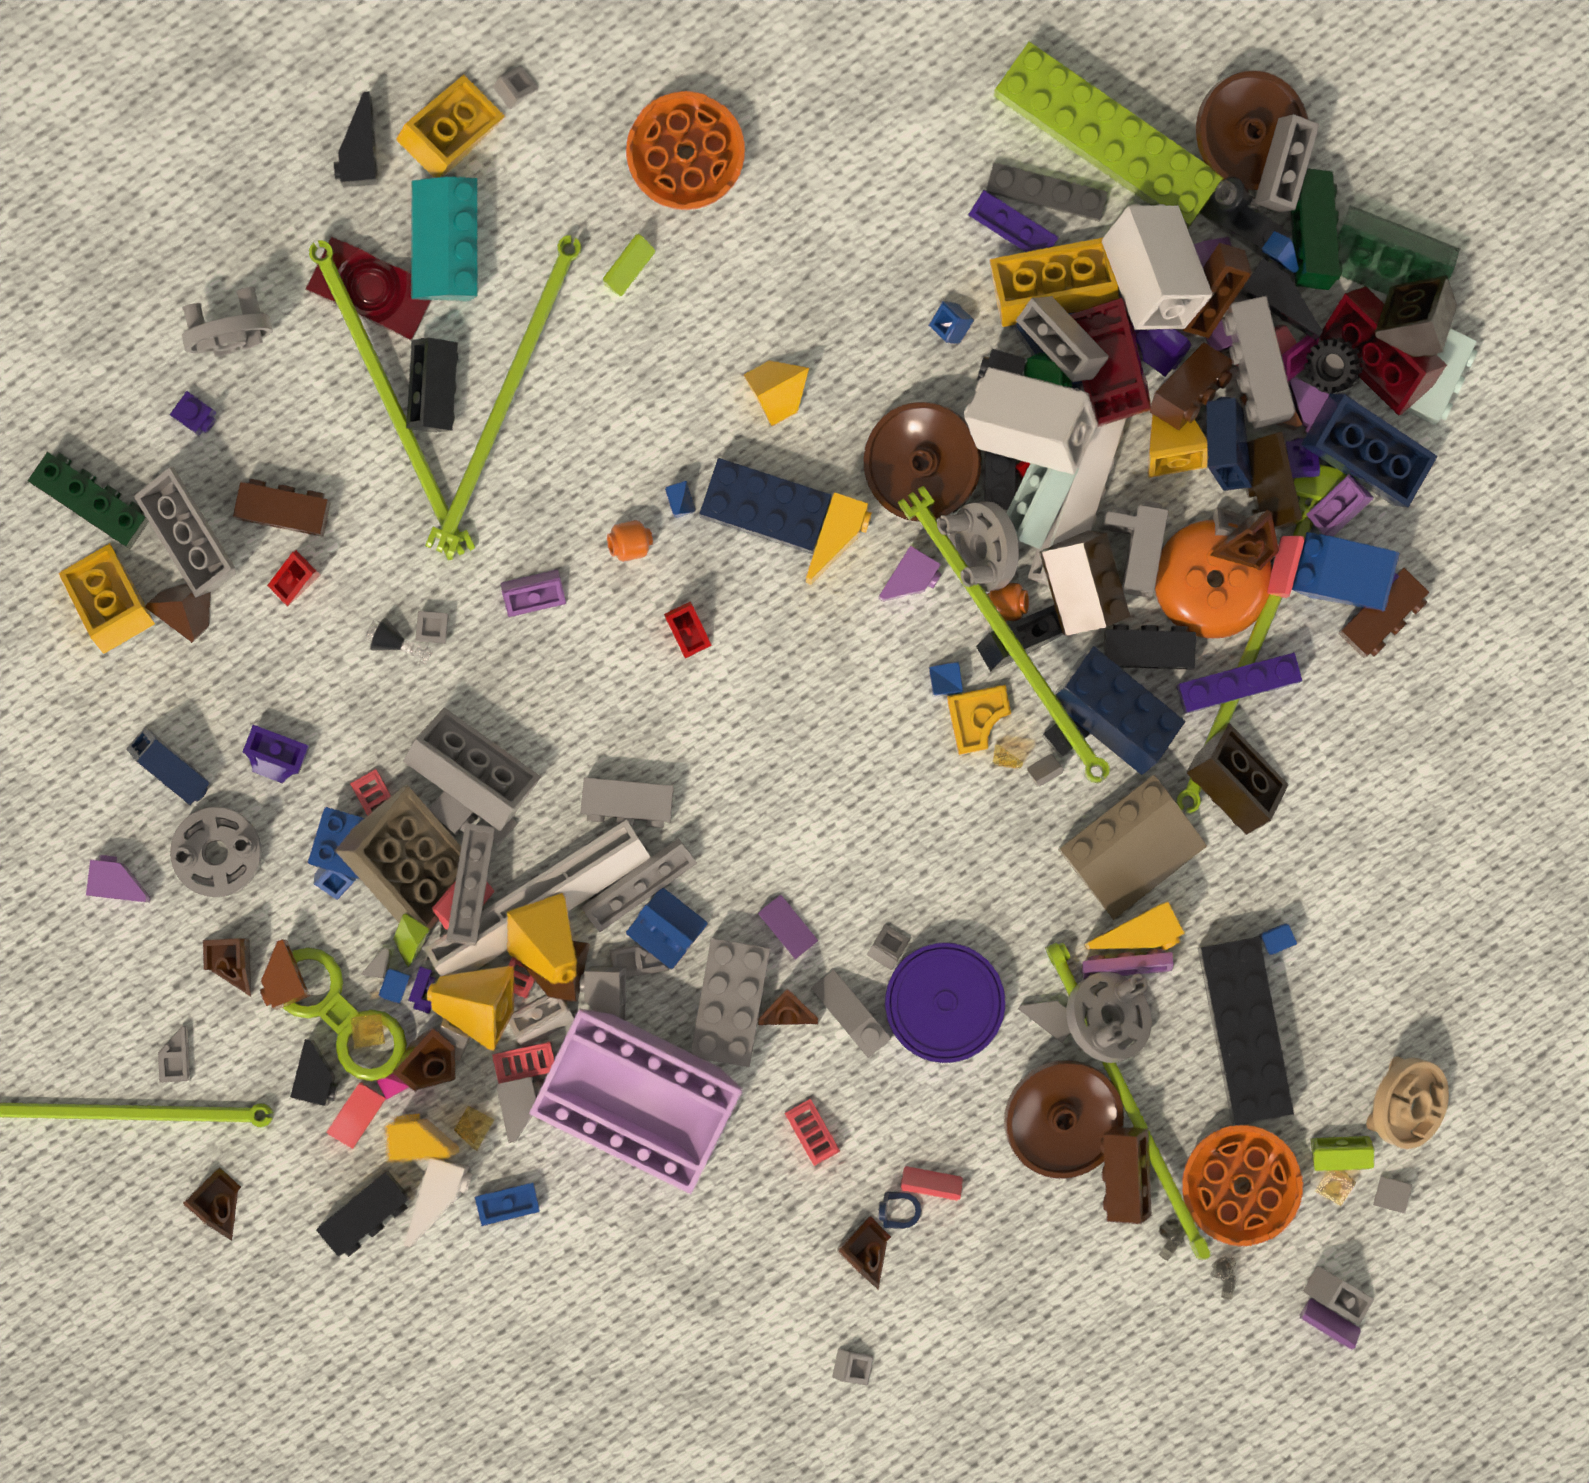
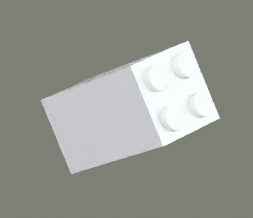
(1156, 267)
(1031, 420)

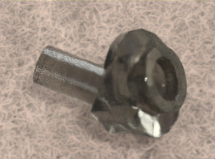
(1174, 1233)
(1224, 1270)

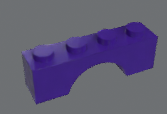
(1239, 683)

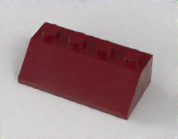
(1386, 369)

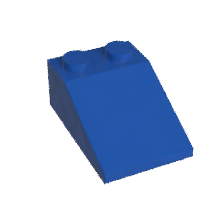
(1345, 571)

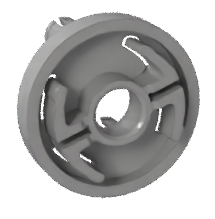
(230, 333)
(970, 531)
(190, 858)
(1127, 1007)

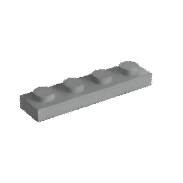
(470, 884)
(639, 885)

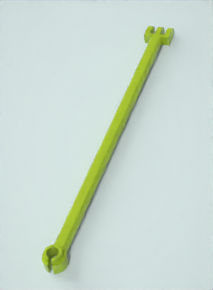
(385, 390)
(503, 401)
(1005, 634)
(1248, 657)
(1058, 955)
(136, 1112)

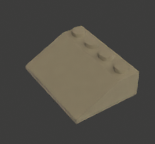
(1133, 847)
(403, 856)

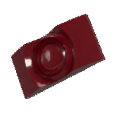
(375, 287)
(1120, 384)

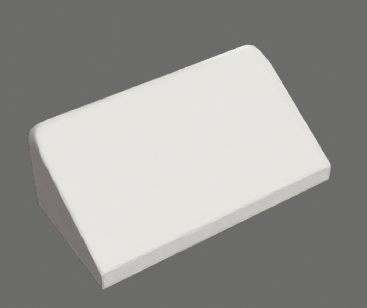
(540, 1020)

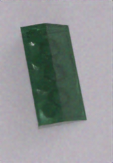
(1389, 254)

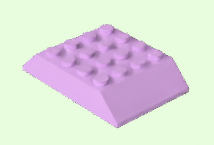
(637, 1098)

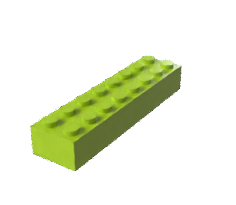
(1106, 133)

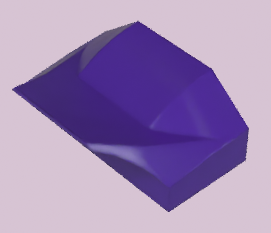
(1162, 348)
(274, 754)

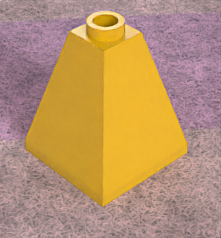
(1175, 449)
(543, 939)
(476, 1002)

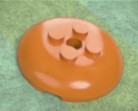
(677, 122)
(1189, 598)
(1272, 1192)

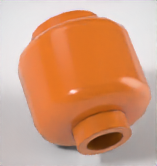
(629, 540)
(1010, 601)

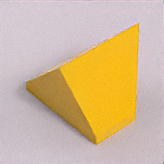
(777, 388)

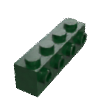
(1315, 232)
(89, 500)

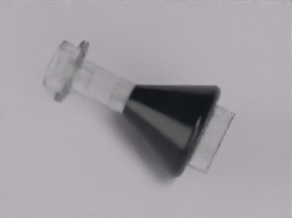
(1233, 194)
(385, 637)

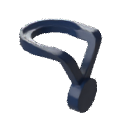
(898, 1195)

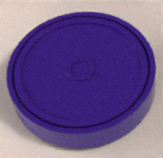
(945, 1002)

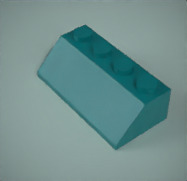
(444, 239)

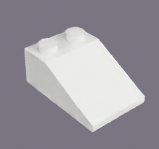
(440, 1189)

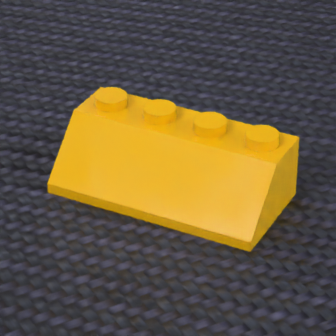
(1072, 273)
(417, 1139)

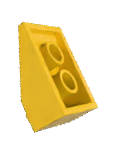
(449, 127)
(840, 530)
(106, 599)
(1148, 930)

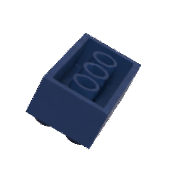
(1369, 450)
(765, 506)
(1118, 710)

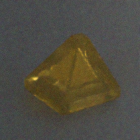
(1004, 758)
(367, 1031)
(473, 1127)
(1335, 1186)

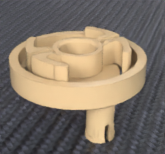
(1393, 1100)

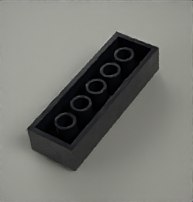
(1245, 1031)

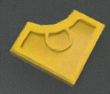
(975, 715)

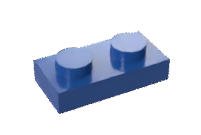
(507, 1204)

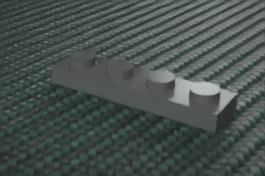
(1046, 192)

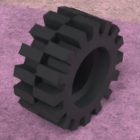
(1316, 365)

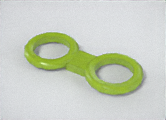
(338, 1013)

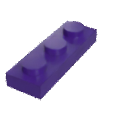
(1011, 224)

